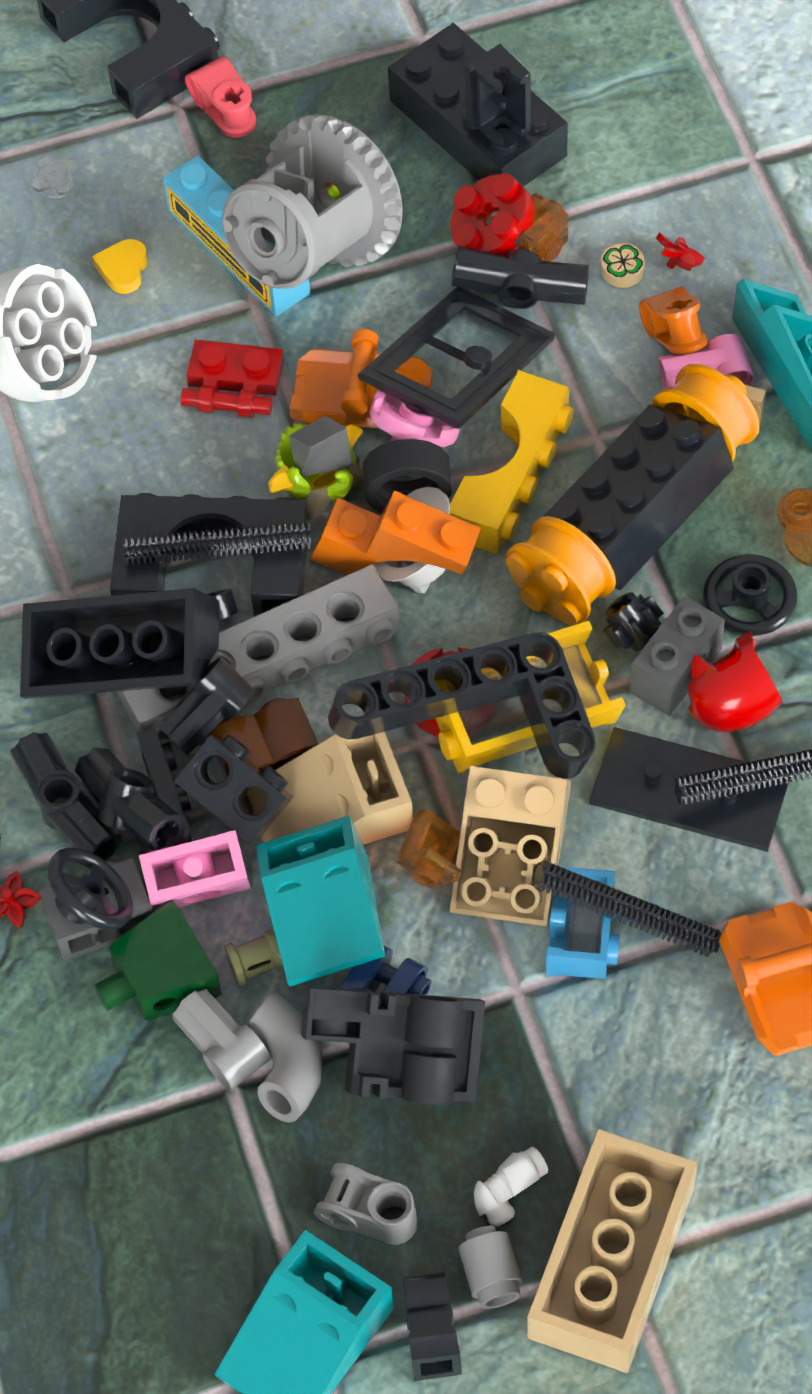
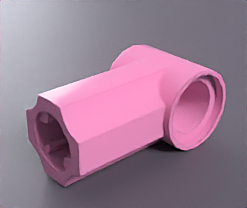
(723, 353)

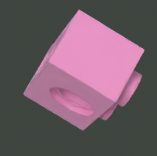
(195, 871)

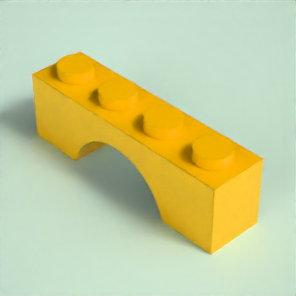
(532, 418)

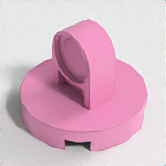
(408, 422)

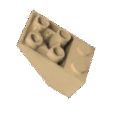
(339, 781)
(505, 833)

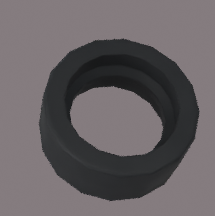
(404, 458)

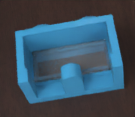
(581, 937)

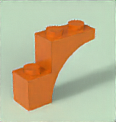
(402, 533)

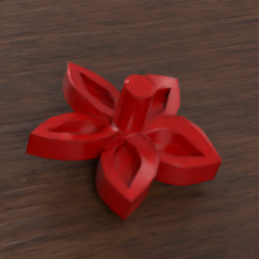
(679, 253)
(15, 899)

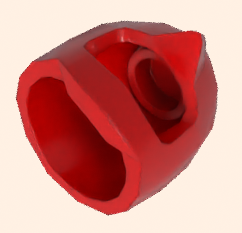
(733, 690)

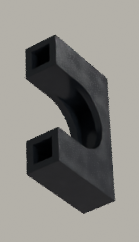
(157, 67)
(276, 575)

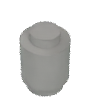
(490, 1267)

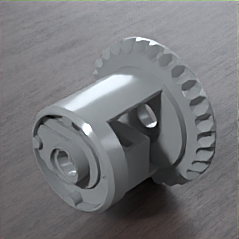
(299, 215)

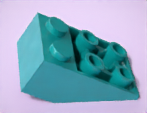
(321, 900)
(307, 1324)

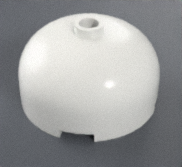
(41, 321)

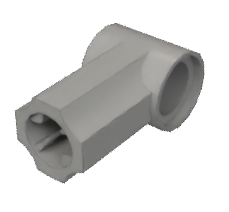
(227, 1048)

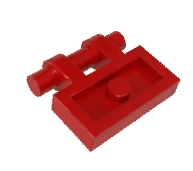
(232, 368)

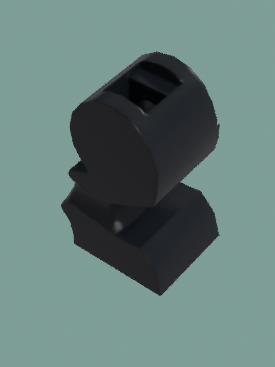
(430, 1323)

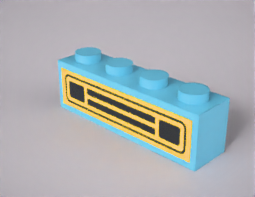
(197, 201)

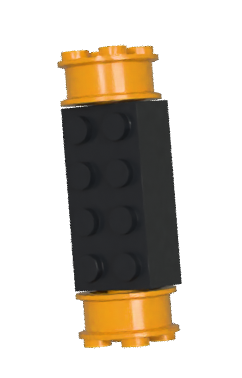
(634, 495)

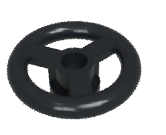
(751, 573)
(83, 896)

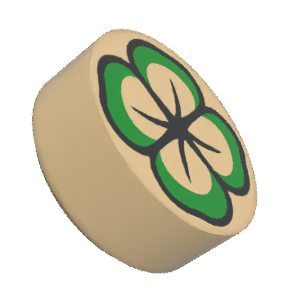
(622, 265)

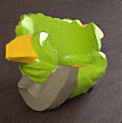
(316, 488)

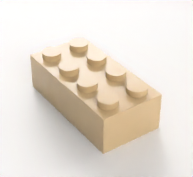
(612, 1251)

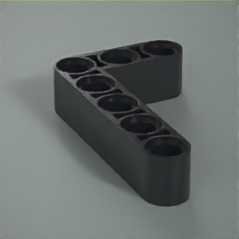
(476, 690)

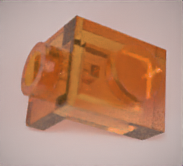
(548, 229)
(430, 850)

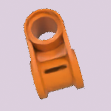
(673, 321)

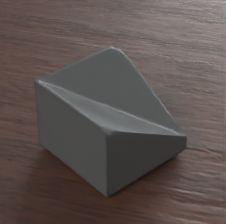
(320, 447)

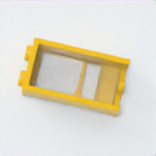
(503, 727)

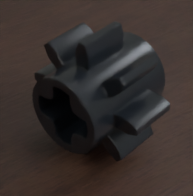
(632, 621)

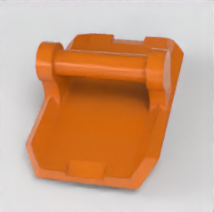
(330, 382)
(774, 973)

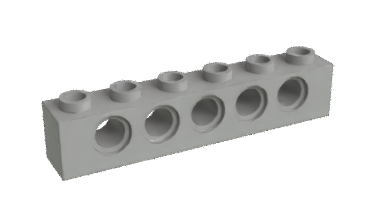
(274, 635)

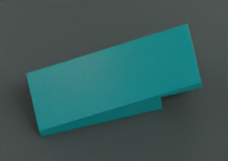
(782, 344)

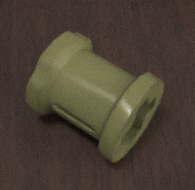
(254, 957)

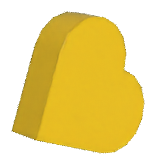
(122, 265)

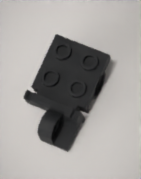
(405, 1046)

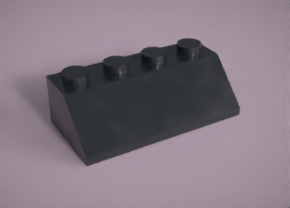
(117, 642)

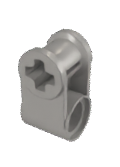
(360, 1198)

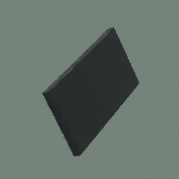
(640, 782)

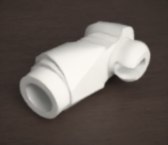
(511, 1178)

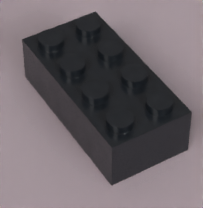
(432, 93)

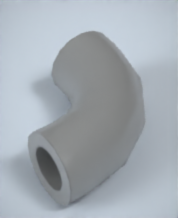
(295, 1060)

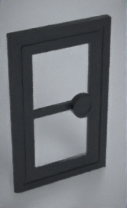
(485, 385)

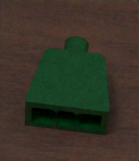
(158, 966)

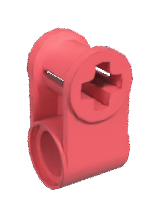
(223, 97)

